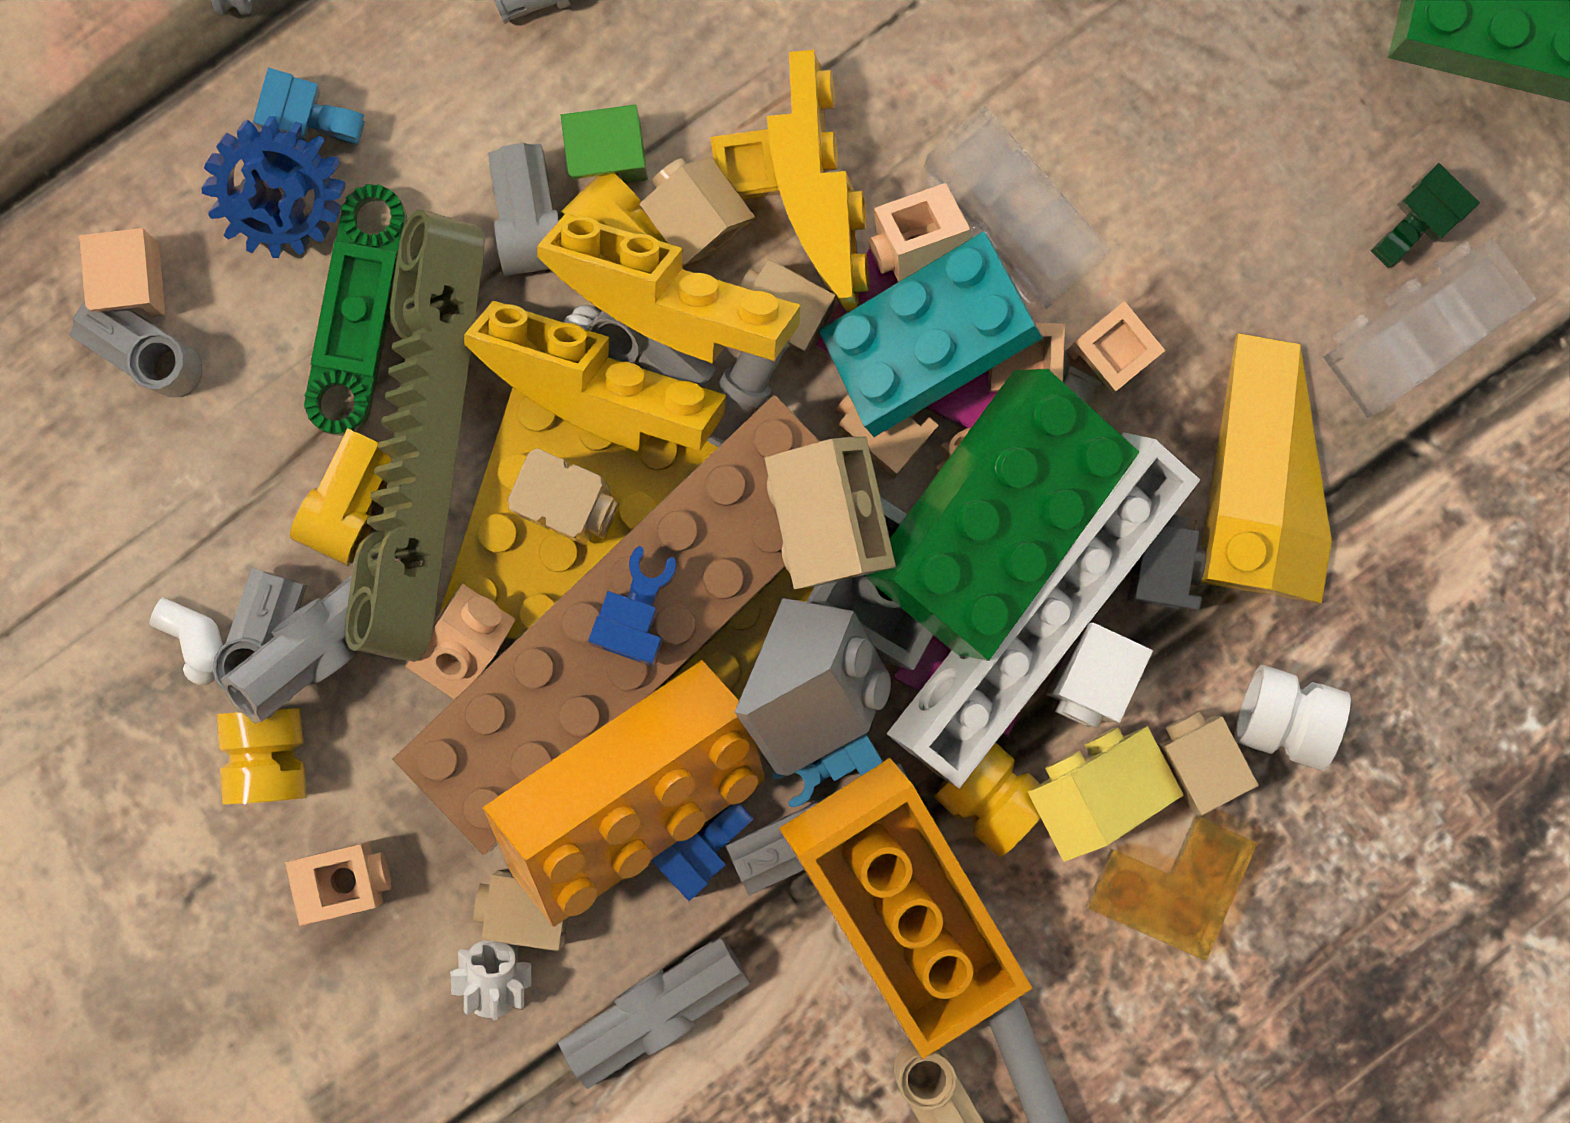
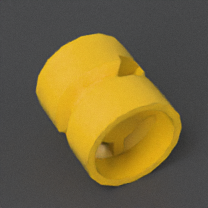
(261, 757)
(994, 800)

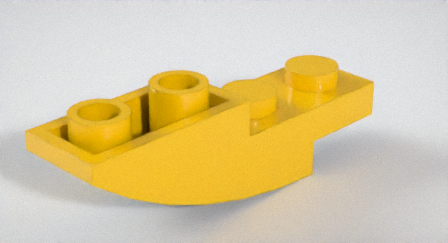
(818, 203)
(649, 291)
(575, 379)

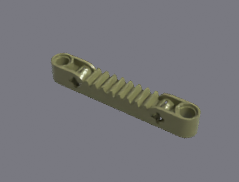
(390, 599)

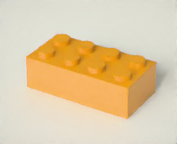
(626, 793)
(906, 907)

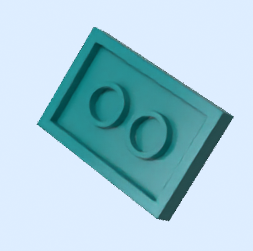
(929, 334)

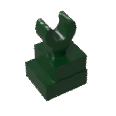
(1430, 208)

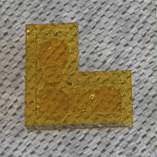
(1178, 906)

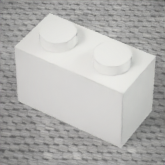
(1098, 676)

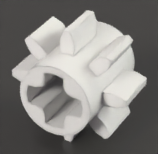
(490, 979)

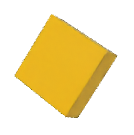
(746, 163)

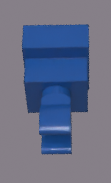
(628, 621)
(695, 861)

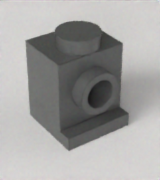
(1170, 567)

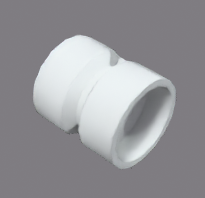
(1302, 721)

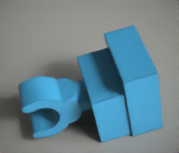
(296, 100)
(854, 755)

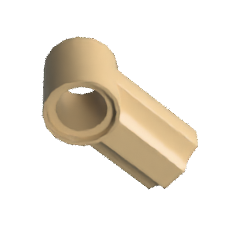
(944, 1100)

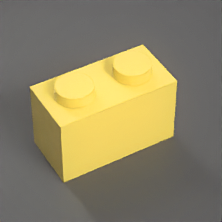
(1104, 793)

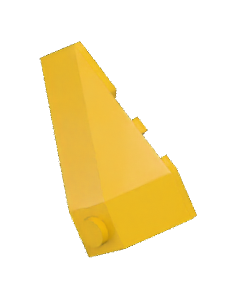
(1266, 493)

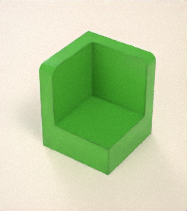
(605, 143)

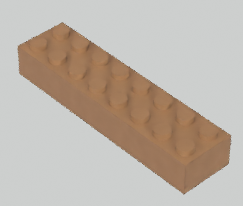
(561, 689)

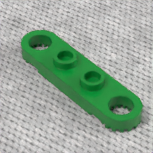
(355, 310)

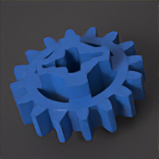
(282, 162)

